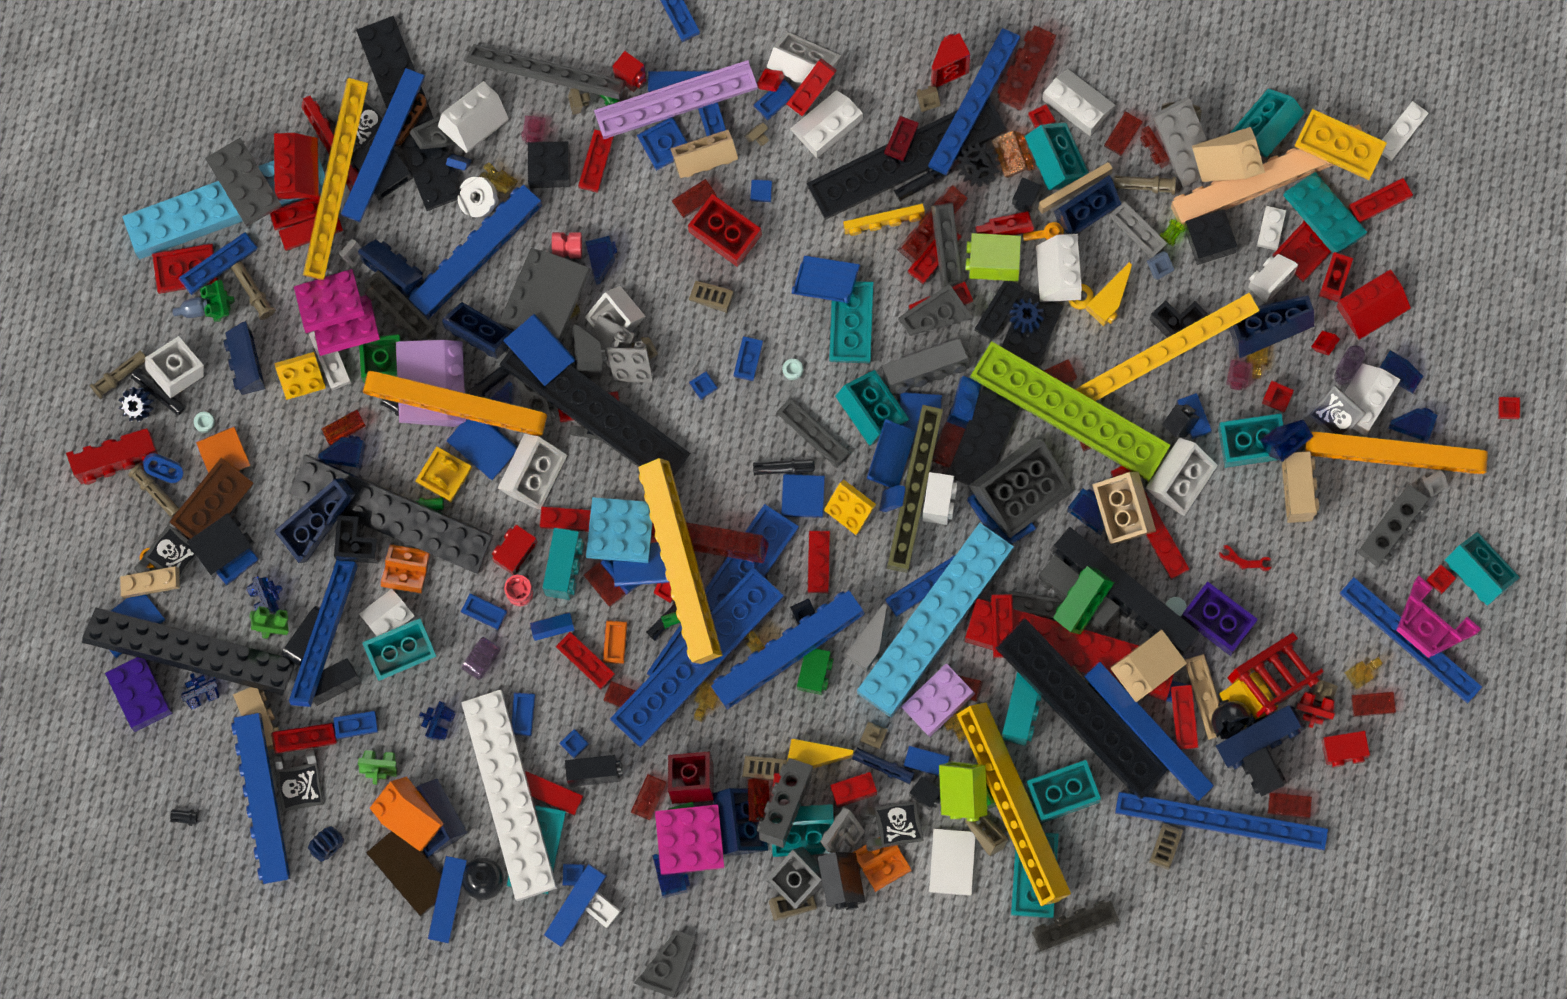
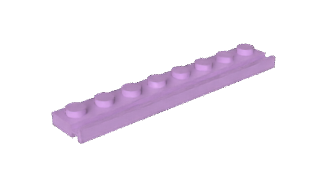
(675, 99)

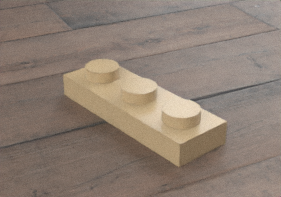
(150, 582)

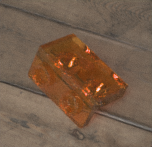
(1013, 153)

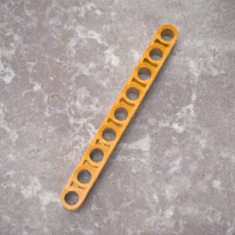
(454, 403)
(1397, 453)

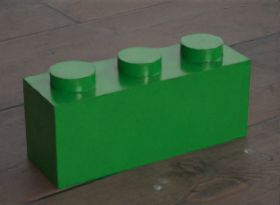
(1083, 600)

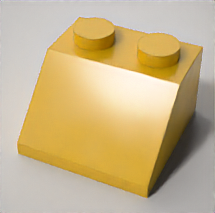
(1241, 693)

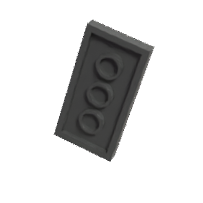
(243, 182)

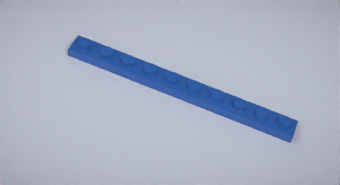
(1221, 821)

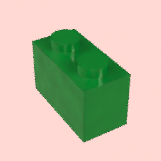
(814, 671)

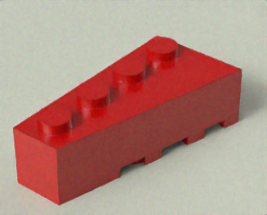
(111, 456)

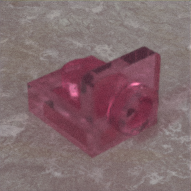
(533, 129)
(1238, 375)

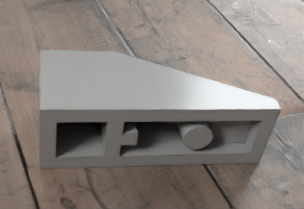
(867, 646)

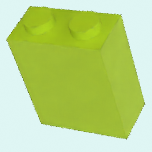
(993, 257)
(963, 790)

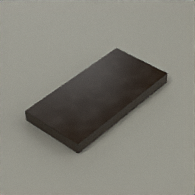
(407, 871)

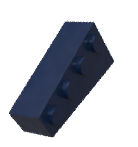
(1272, 325)
(313, 521)
(1267, 732)

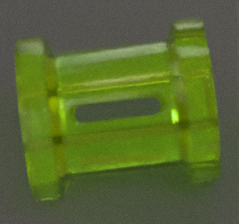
(1173, 225)

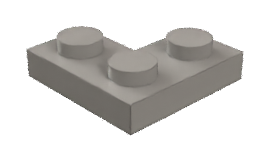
(845, 829)

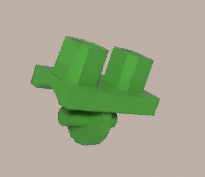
(269, 623)
(377, 768)

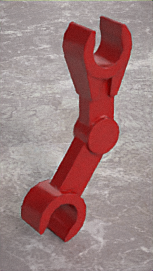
(1242, 563)

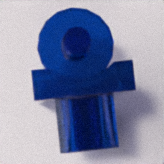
(267, 593)
(191, 695)
(434, 730)

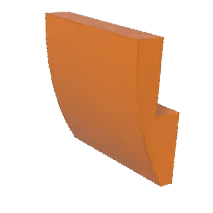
(223, 445)
(405, 569)
(882, 865)

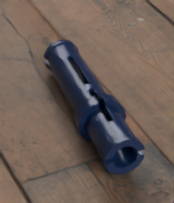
(884, 766)

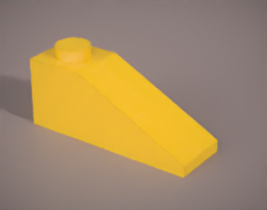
(1107, 302)
(817, 754)

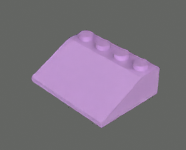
(433, 364)

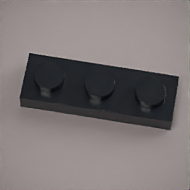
(998, 309)

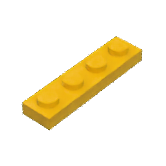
(891, 218)

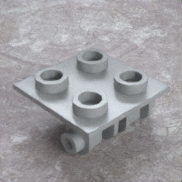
(611, 335)
(630, 363)

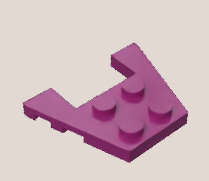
(1426, 628)

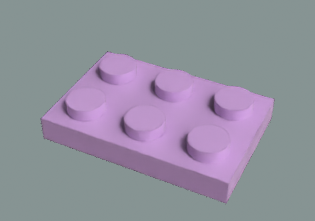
(938, 700)

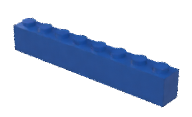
(475, 251)
(788, 649)
(261, 798)

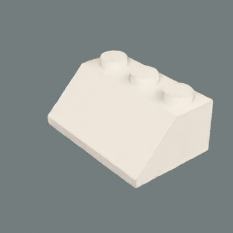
(798, 57)
(1077, 101)
(473, 117)
(827, 123)
(1059, 268)
(1371, 392)
(532, 471)
(1182, 476)

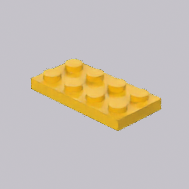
(1340, 144)

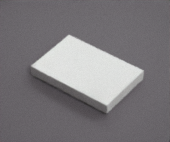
(952, 862)

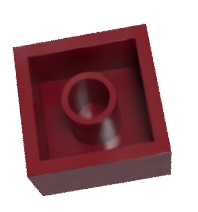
(690, 777)

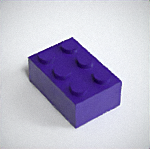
(1219, 618)
(138, 693)

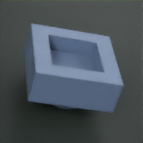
(1160, 265)

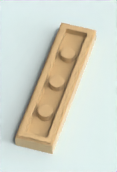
(1075, 187)
(1203, 690)

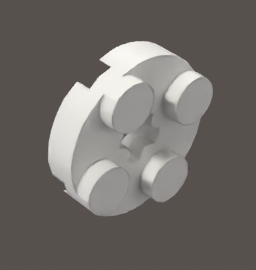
(467, 194)

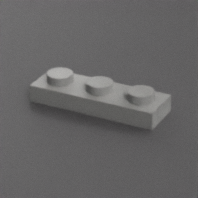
(1138, 230)

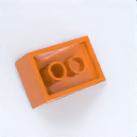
(406, 813)

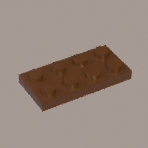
(211, 499)

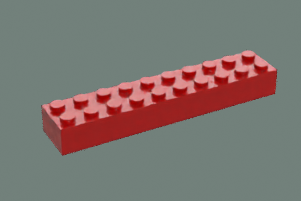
(1078, 650)

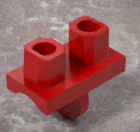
(1325, 710)

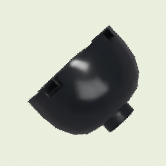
(1231, 718)
(482, 878)

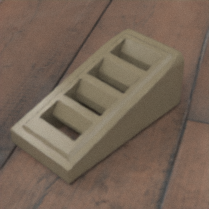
(712, 288)
(765, 761)
(990, 844)
(1161, 862)
(773, 902)

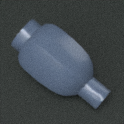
(191, 308)

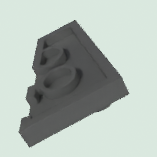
(430, 135)
(935, 312)
(668, 966)

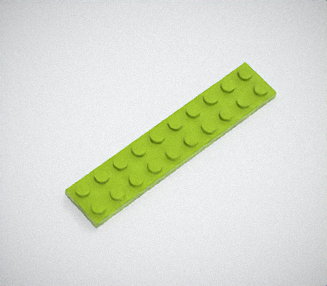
(1070, 411)

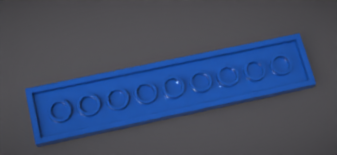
(777, 532)
(679, 677)

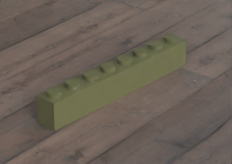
(915, 489)

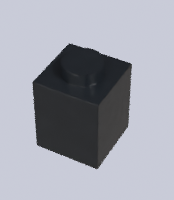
(1026, 195)
(1181, 420)
(926, 793)

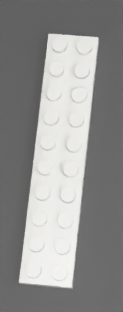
(509, 795)

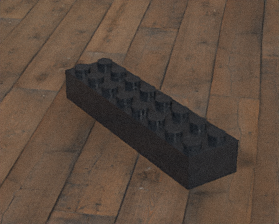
(1126, 592)

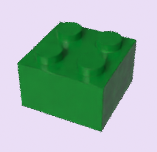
(379, 356)

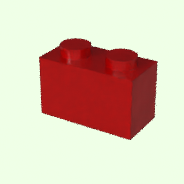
(630, 70)
(1336, 277)
(514, 549)
(1345, 748)
(853, 790)

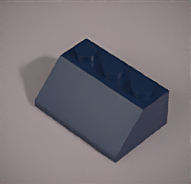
(1088, 206)
(394, 267)
(477, 330)
(244, 359)
(452, 826)
(737, 832)

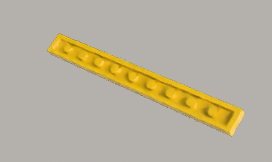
(335, 179)
(1169, 348)

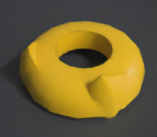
(1082, 304)

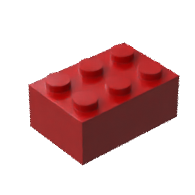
(724, 230)

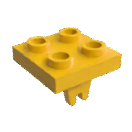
(300, 375)
(443, 474)
(849, 507)

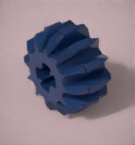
(1035, 315)
(129, 400)
(326, 843)

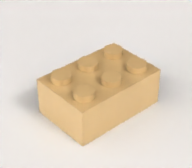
(1300, 487)
(1124, 507)

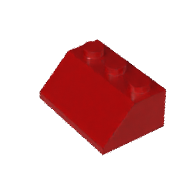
(950, 61)
(296, 166)
(1374, 304)

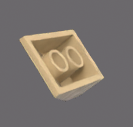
(1229, 157)
(1148, 665)

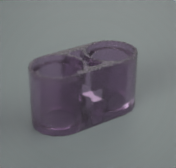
(1349, 365)
(481, 658)

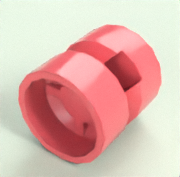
(567, 245)
(518, 590)

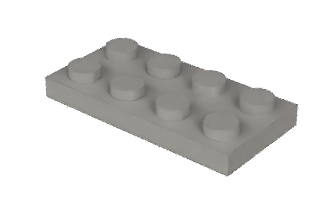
(1179, 131)

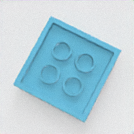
(619, 530)

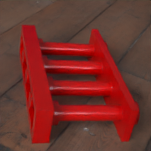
(1272, 656)

